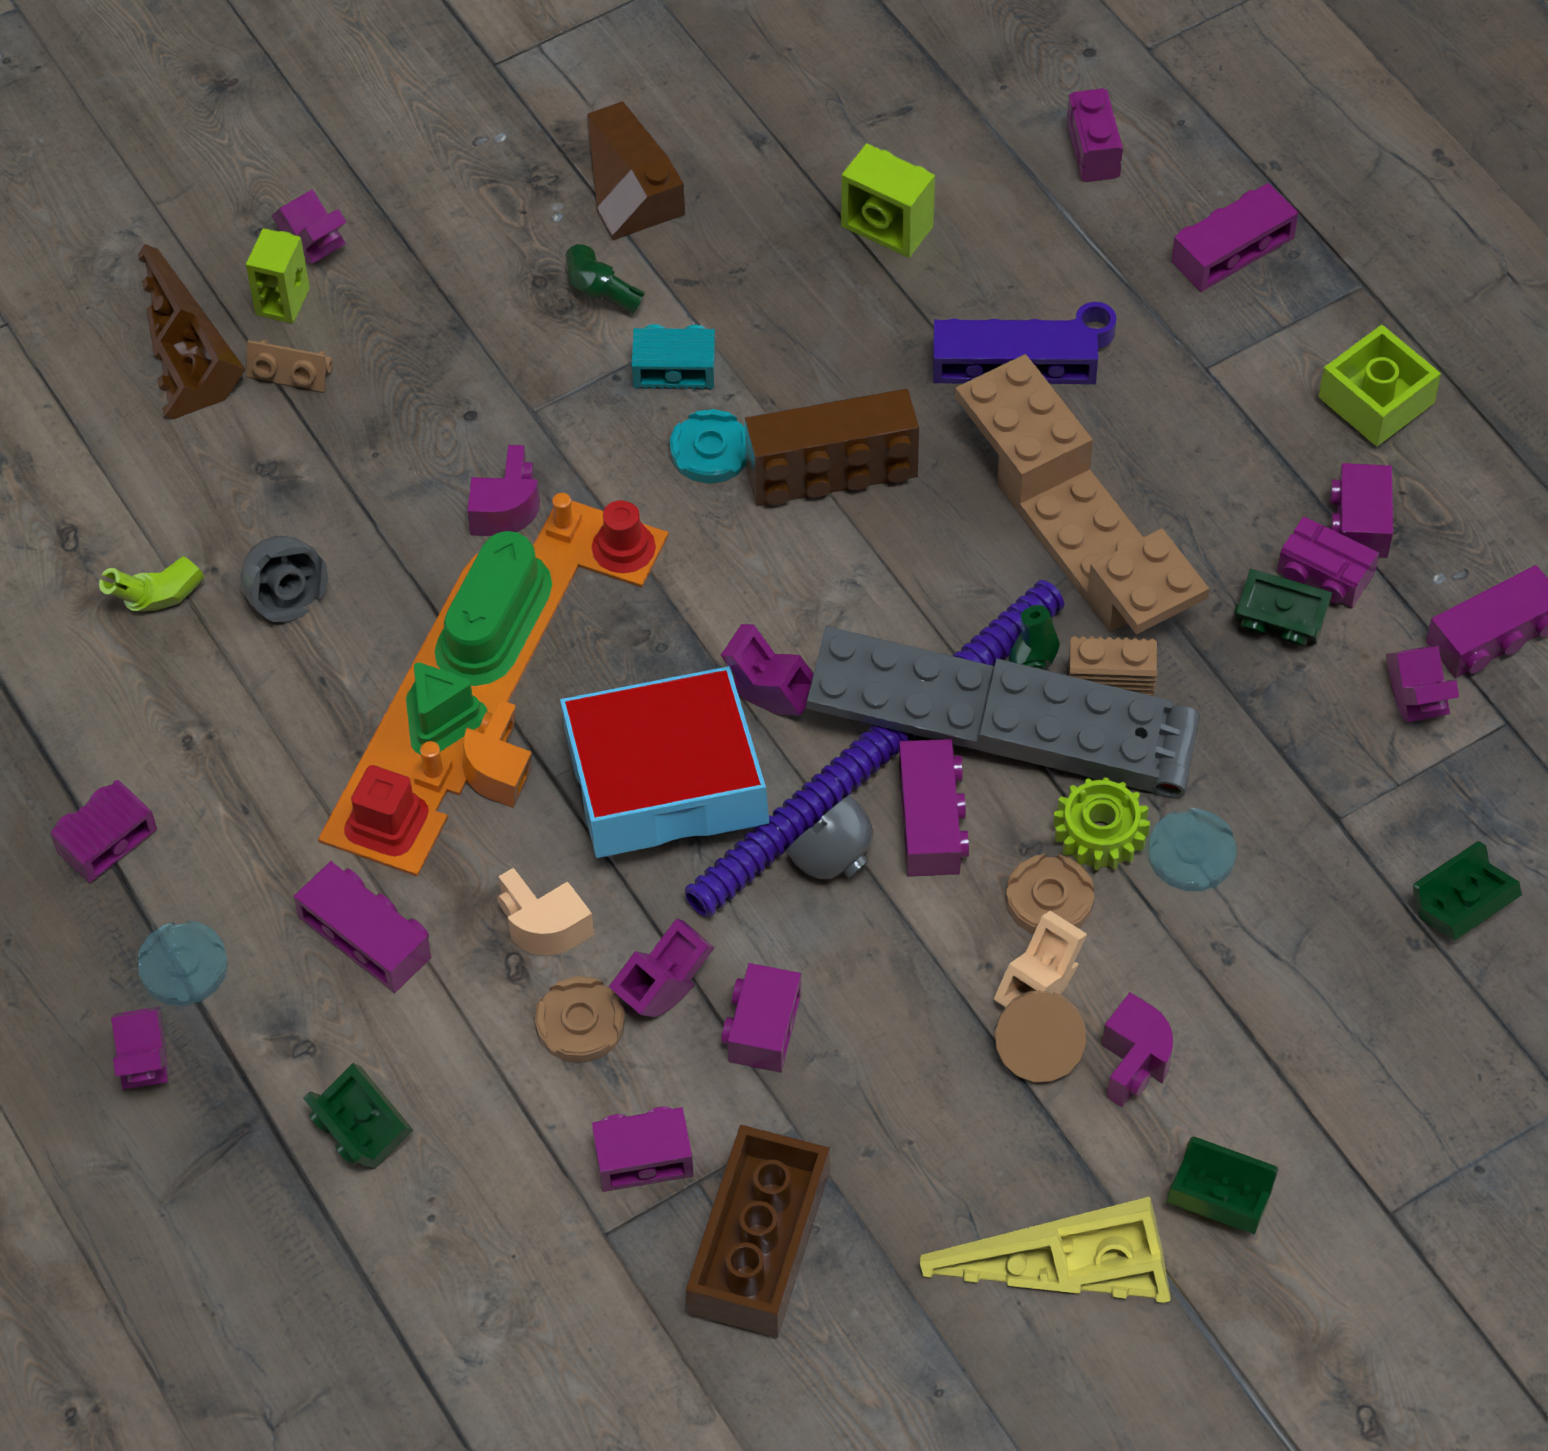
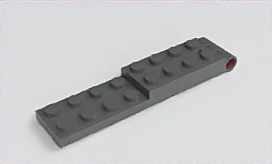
(1007, 711)

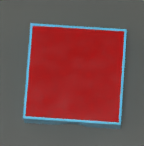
(664, 761)

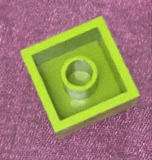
(887, 200)
(1379, 385)

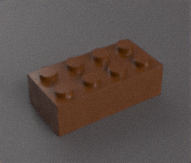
(832, 447)
(758, 1230)

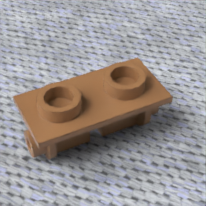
(287, 365)

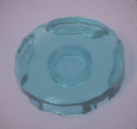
(1192, 850)
(182, 963)

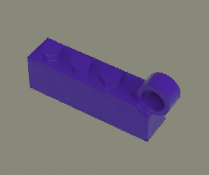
(1058, 348)

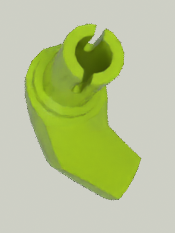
(153, 590)

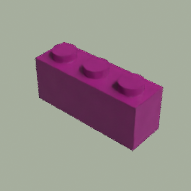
(1234, 237)
(1492, 623)
(932, 807)
(363, 926)

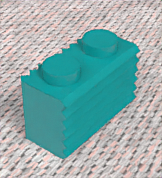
(673, 357)

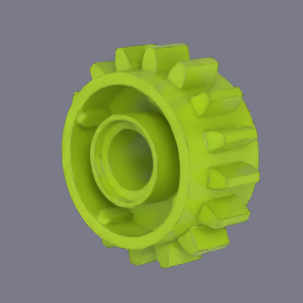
(1098, 844)

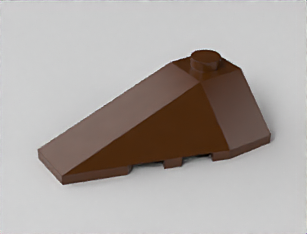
(631, 174)

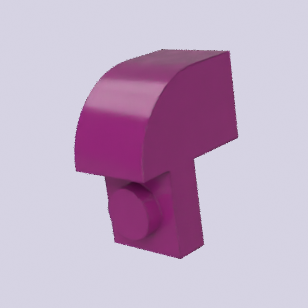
(312, 223)
(505, 502)
(765, 678)
(1420, 683)
(662, 978)
(1143, 1041)
(140, 1048)

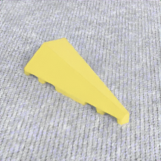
(1093, 1251)

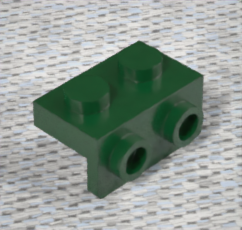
(1282, 607)
(1464, 892)
(358, 1118)
(1223, 1185)

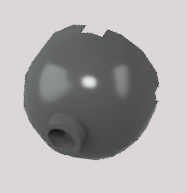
(283, 577)
(834, 842)

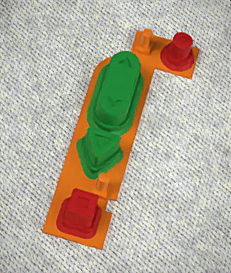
(468, 666)

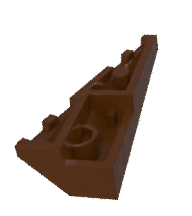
(193, 354)

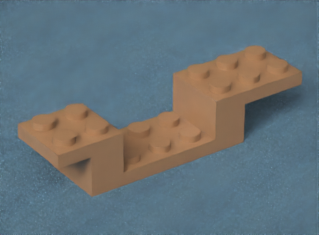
(1075, 518)

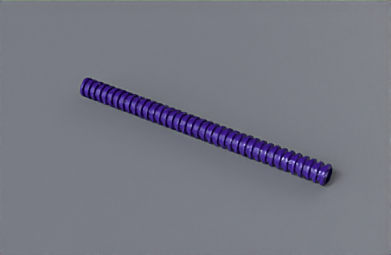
(846, 772)

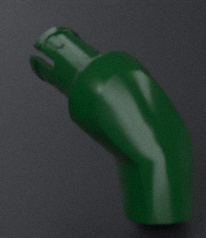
(598, 279)
(1038, 639)

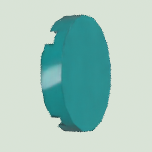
(709, 446)

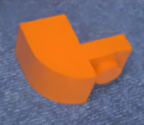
(491, 763)

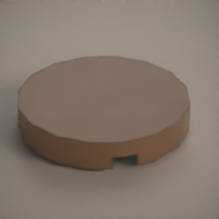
(1049, 885)
(579, 1019)
(1040, 1036)

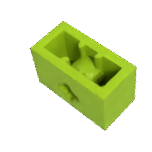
(277, 275)

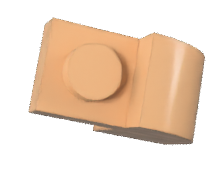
(544, 924)
(1047, 961)

